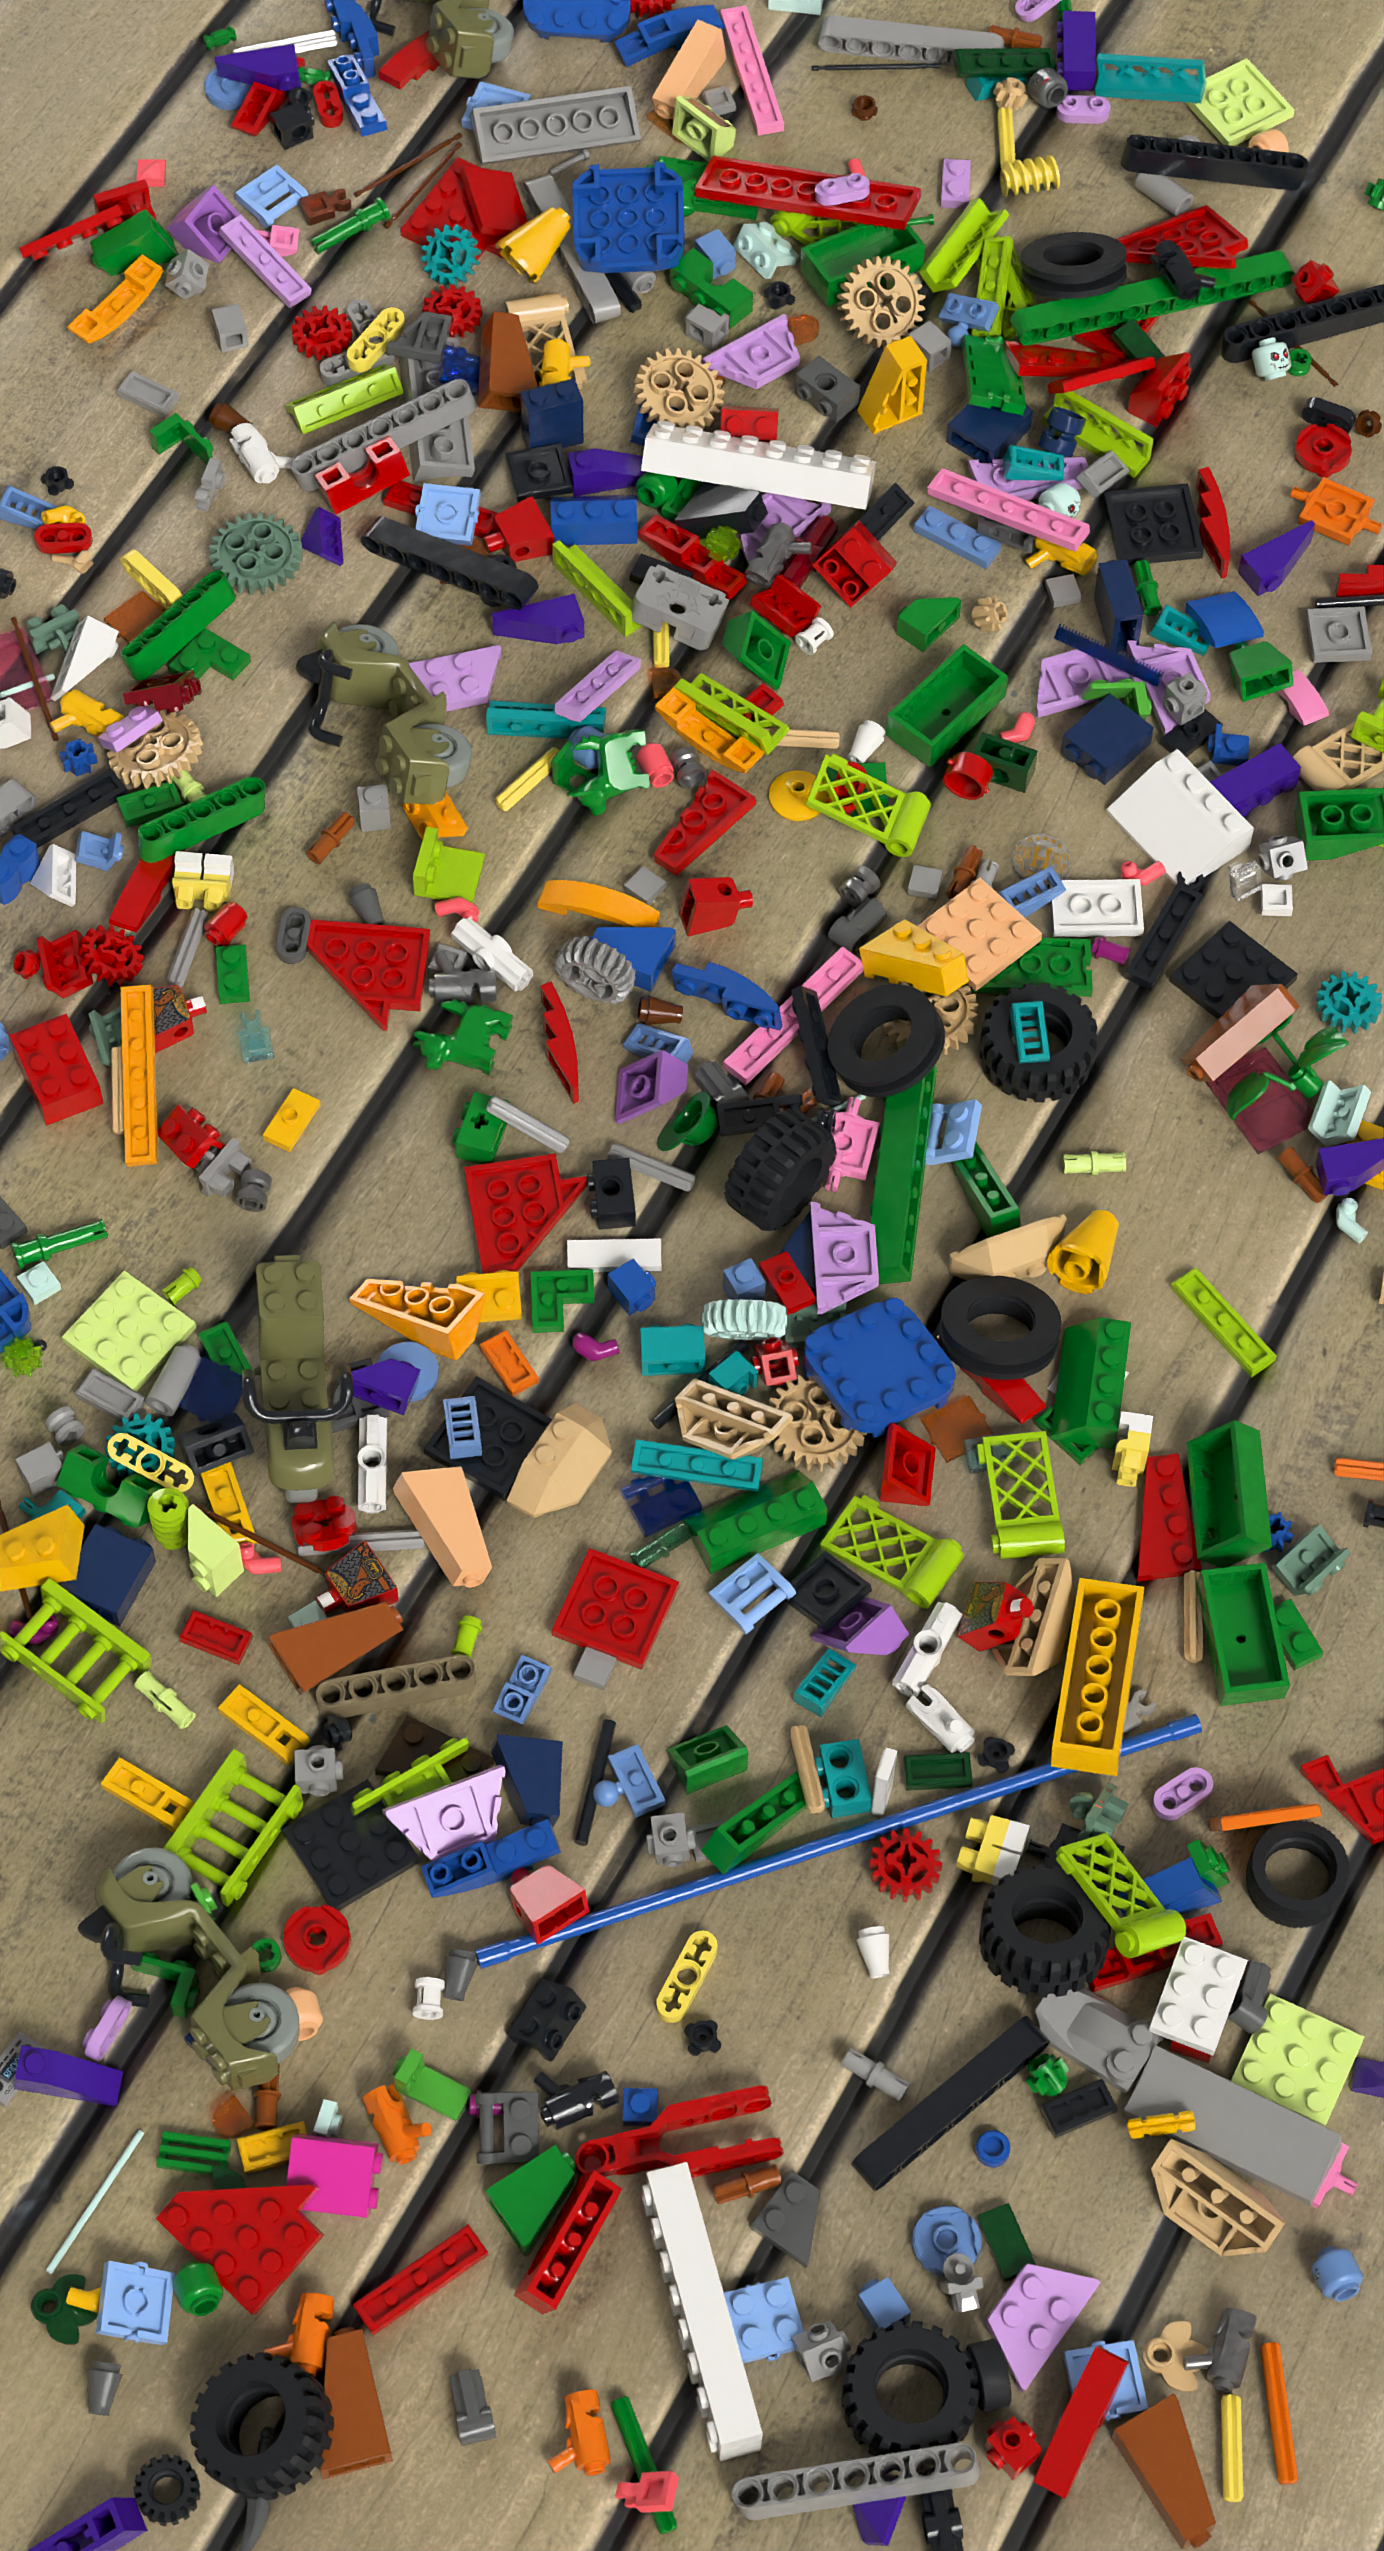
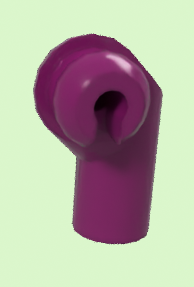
(592, 1349)
(46, 1632)

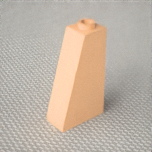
(691, 69)
(447, 1522)

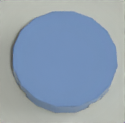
(225, 93)
(420, 1358)
(943, 2233)

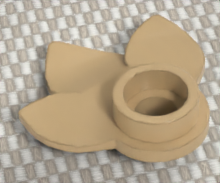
(1175, 2344)

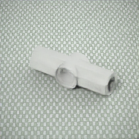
(492, 954)
(372, 1479)
(935, 1634)

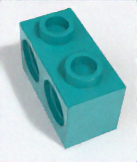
(850, 1778)

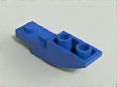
(357, 29)
(664, 31)
(356, 95)
(738, 994)
(491, 1862)

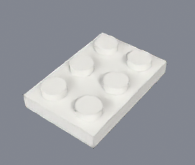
(1098, 909)
(1198, 1995)

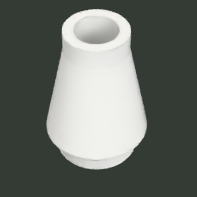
(867, 740)
(875, 1950)

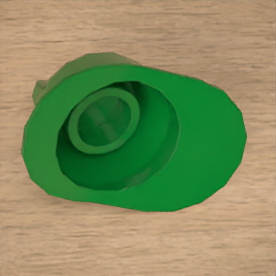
(691, 1125)

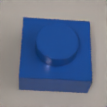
(639, 2106)

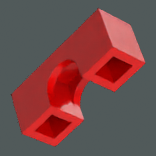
(383, 468)

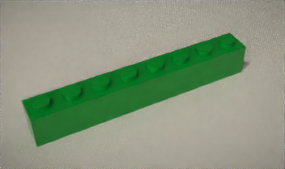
(901, 1178)

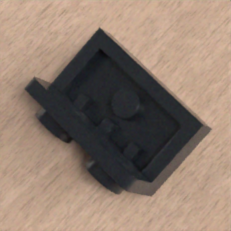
(547, 2018)

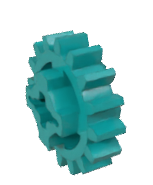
(462, 256)
(1346, 1004)
(147, 1432)

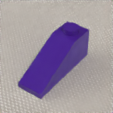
(269, 66)
(603, 470)
(1270, 563)
(546, 621)
(1349, 1165)
(66, 2076)
(101, 2529)

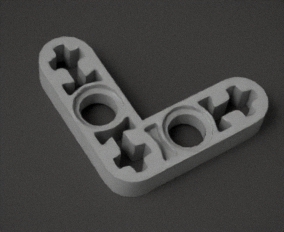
(335, 362)

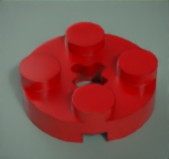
(1321, 462)
(331, 1511)
(317, 1957)

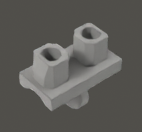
(218, 1164)
(961, 2282)

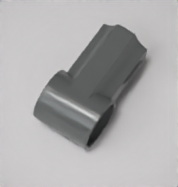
(854, 930)
(718, 1085)
(1249, 1998)
(473, 2416)

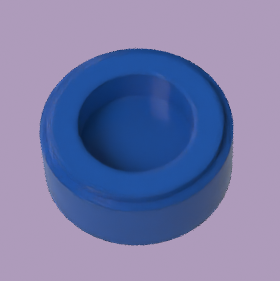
(992, 2148)

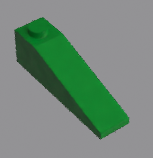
(987, 1194)
(755, 1824)

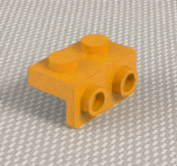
(439, 815)

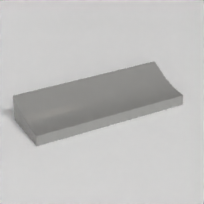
(555, 125)
(448, 449)
(1238, 2125)

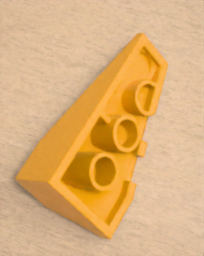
(432, 1316)

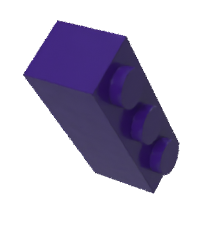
(1077, 49)
(1259, 779)

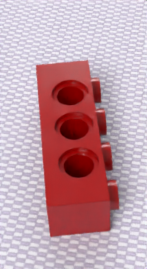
(568, 2242)

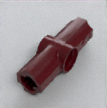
(820, 535)

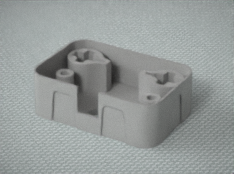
(702, 606)

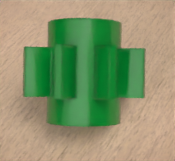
(1376, 194)
(1047, 2075)

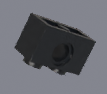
(616, 1177)
(215, 1443)

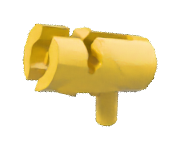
(558, 362)
(1080, 561)
(84, 711)

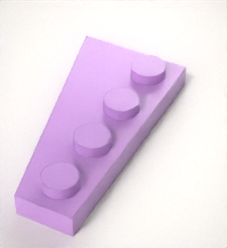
(992, 475)

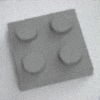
(1338, 634)

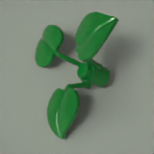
(1300, 1074)

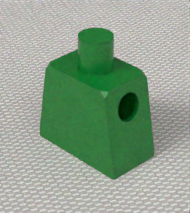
(1259, 670)

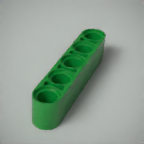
(178, 625)
(201, 819)

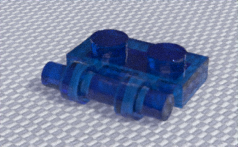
(460, 365)
(663, 1508)

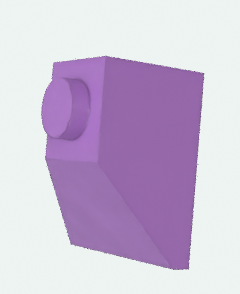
(199, 223)
(649, 1084)
(866, 1629)

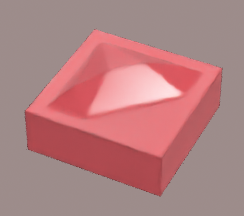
(152, 171)

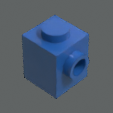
(632, 1287)

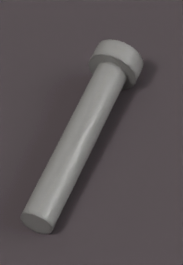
(583, 155)

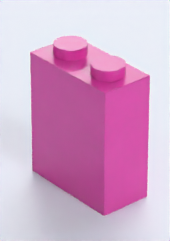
(341, 2171)

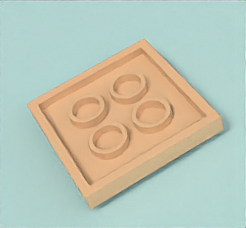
(983, 929)

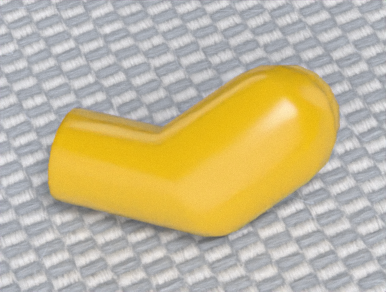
(62, 514)
(84, 2299)

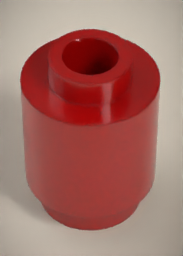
(225, 924)

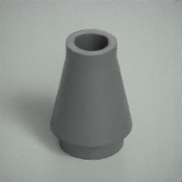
(366, 904)
(458, 1973)
(102, 2386)

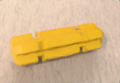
(1161, 2124)

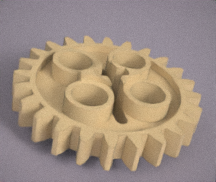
(899, 287)
(678, 390)
(159, 752)
(956, 1010)
(796, 1433)

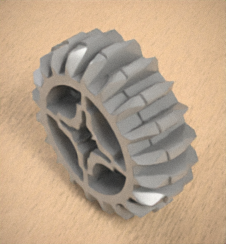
(595, 970)

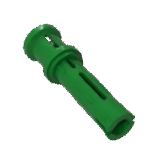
(360, 221)
(43, 1247)

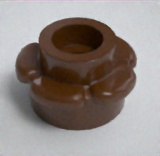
(864, 108)
(1362, 426)

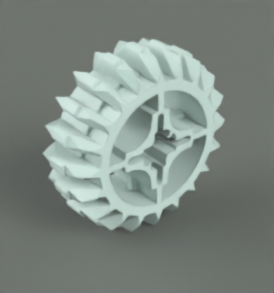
(744, 1319)

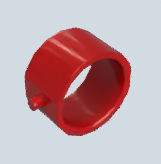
(968, 775)

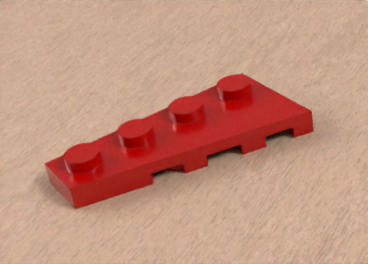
(84, 228)
(1054, 361)
(710, 815)
(1166, 1523)

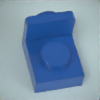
(1228, 748)

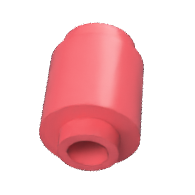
(656, 763)

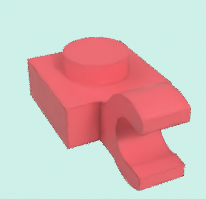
(653, 2492)

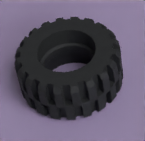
(1040, 1079)
(780, 1170)
(1038, 1965)
(909, 2347)
(225, 2407)

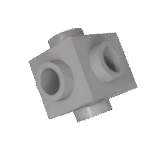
(187, 274)
(1185, 698)
(1282, 857)
(317, 1770)
(670, 1839)
(822, 2350)

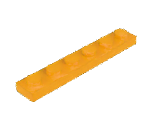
(139, 1075)

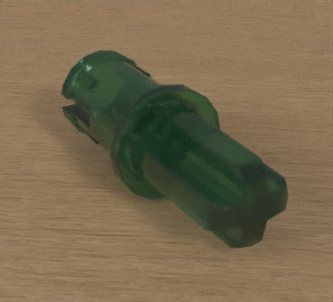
(661, 1546)

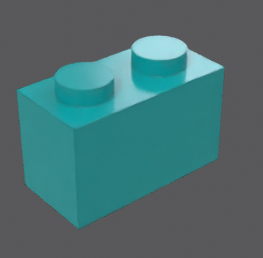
(672, 1350)

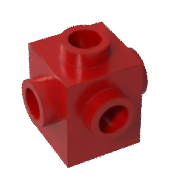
(1314, 282)
(783, 1364)
(1012, 2458)

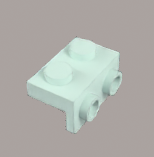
(764, 248)
(1338, 1113)

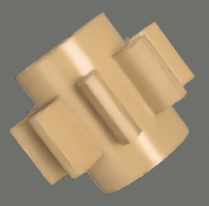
(1010, 94)
(989, 614)

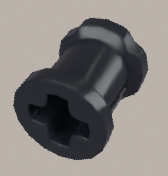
(1374, 1515)

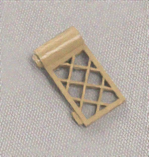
(537, 316)
(1323, 771)

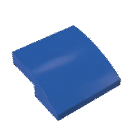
(1224, 619)

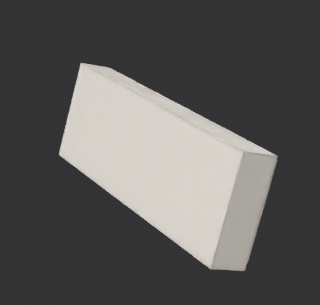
(612, 1253)
(883, 1782)

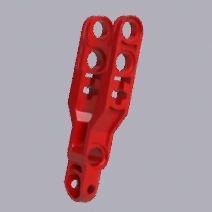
(640, 2148)

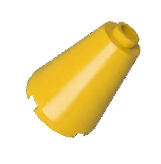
(535, 243)
(1085, 1253)

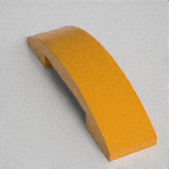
(120, 303)
(705, 735)
(597, 902)

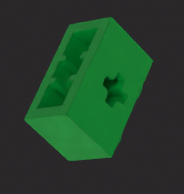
(480, 1132)

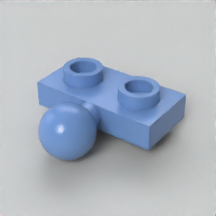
(966, 313)
(633, 1781)

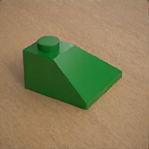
(757, 647)

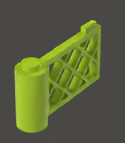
(794, 224)
(905, 816)
(1022, 1535)
(930, 1567)
(1142, 1928)

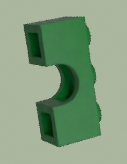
(693, 280)
(85, 1478)

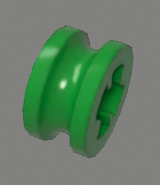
(1301, 356)
(273, 1964)

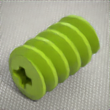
(169, 1517)

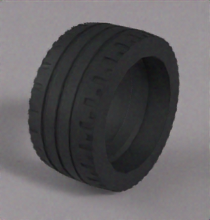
(1307, 1837)

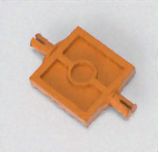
(1336, 510)

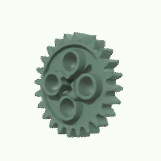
(256, 553)

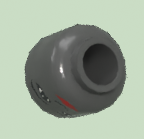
(1047, 88)

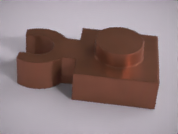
(322, 207)

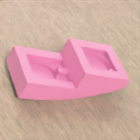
(282, 239)
(1304, 700)

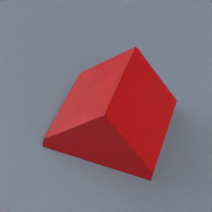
(907, 1468)

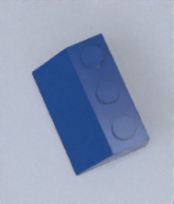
(594, 519)

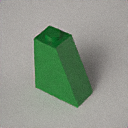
(129, 240)
(532, 2196)

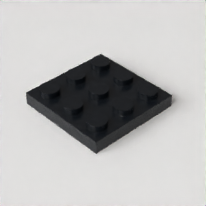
(1153, 524)
(1227, 968)
(506, 1434)
(349, 1852)

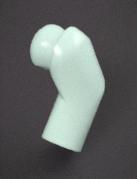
(1347, 1220)

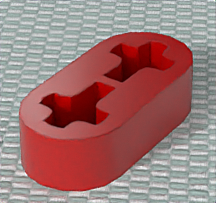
(332, 103)

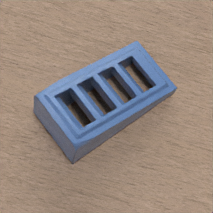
(23, 499)
(1016, 891)
(677, 1045)
(462, 1448)

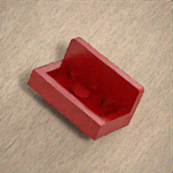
(134, 193)
(786, 606)
(62, 964)
(189, 1135)

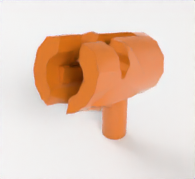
(394, 2124)
(309, 2341)
(587, 2435)

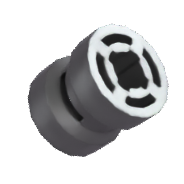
(687, 765)
(861, 884)
(253, 1192)

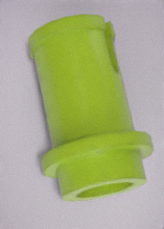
(182, 1285)
(468, 1631)

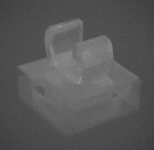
(1244, 879)

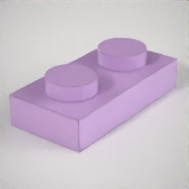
(955, 183)
(130, 728)

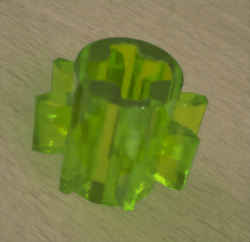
(722, 543)
(25, 1365)

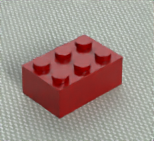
(56, 1069)

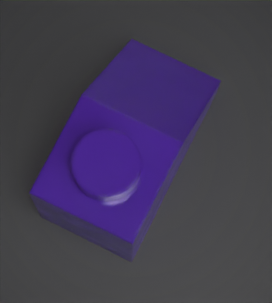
(387, 1384)

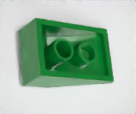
(1339, 821)

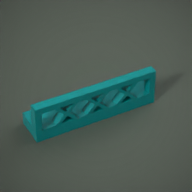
(1151, 83)
(536, 720)
(696, 1465)

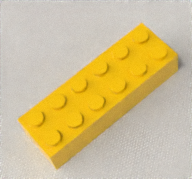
(1097, 1677)

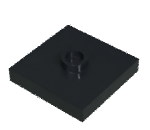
(539, 472)
(827, 1591)

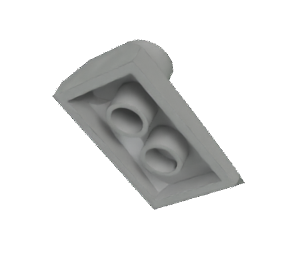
(1097, 2036)

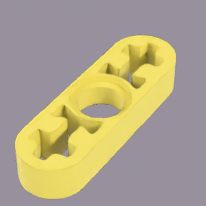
(375, 351)
(150, 578)
(125, 1458)
(668, 1993)

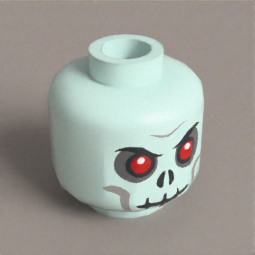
(1271, 359)
(1061, 499)

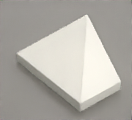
(57, 875)

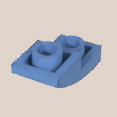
(523, 1690)

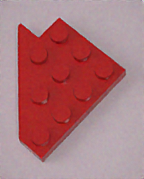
(448, 205)
(1200, 234)
(373, 963)
(517, 1207)
(246, 2235)

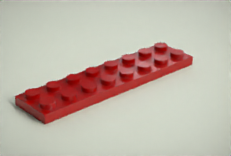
(794, 191)

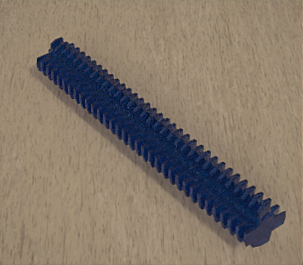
(1108, 656)

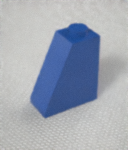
(643, 946)
(1180, 1889)

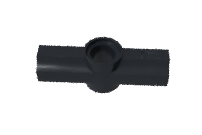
(941, 2520)

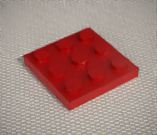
(615, 1608)

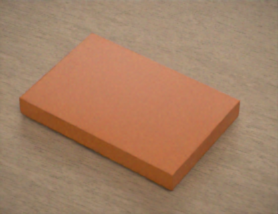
(1265, 1817)

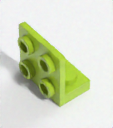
(446, 871)

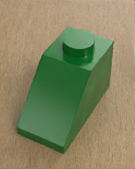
(927, 620)

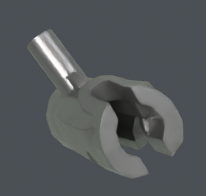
(774, 549)
(461, 985)
(1230, 2351)

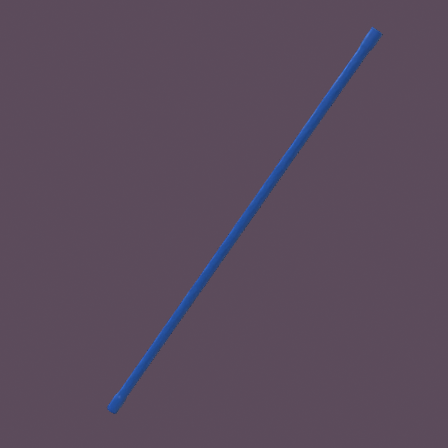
(505, 1950)

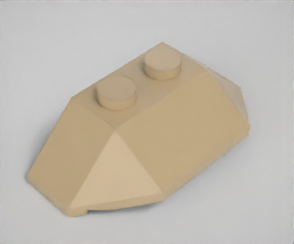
(1010, 1254)
(726, 1420)
(561, 1463)
(1046, 1630)
(1214, 2202)

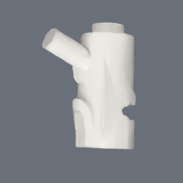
(255, 455)
(941, 1720)

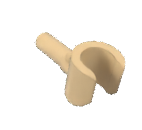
(80, 563)

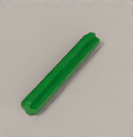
(639, 2454)

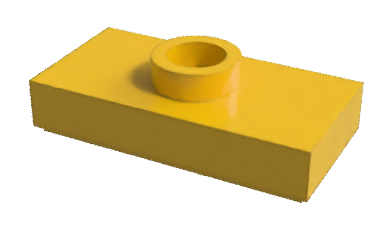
(291, 1120)
(268, 2147)

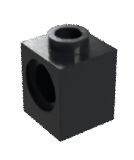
(292, 125)

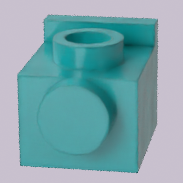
(734, 1375)

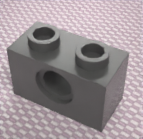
(827, 389)

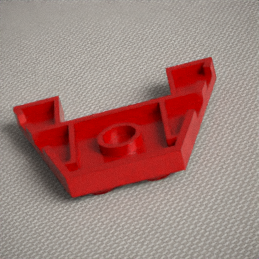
(1357, 1800)

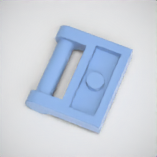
(266, 190)
(959, 1131)
(745, 1586)

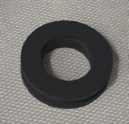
(1099, 272)
(907, 1065)
(999, 1358)

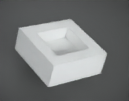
(1276, 900)

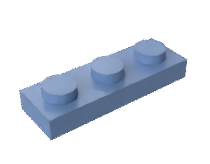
(957, 537)

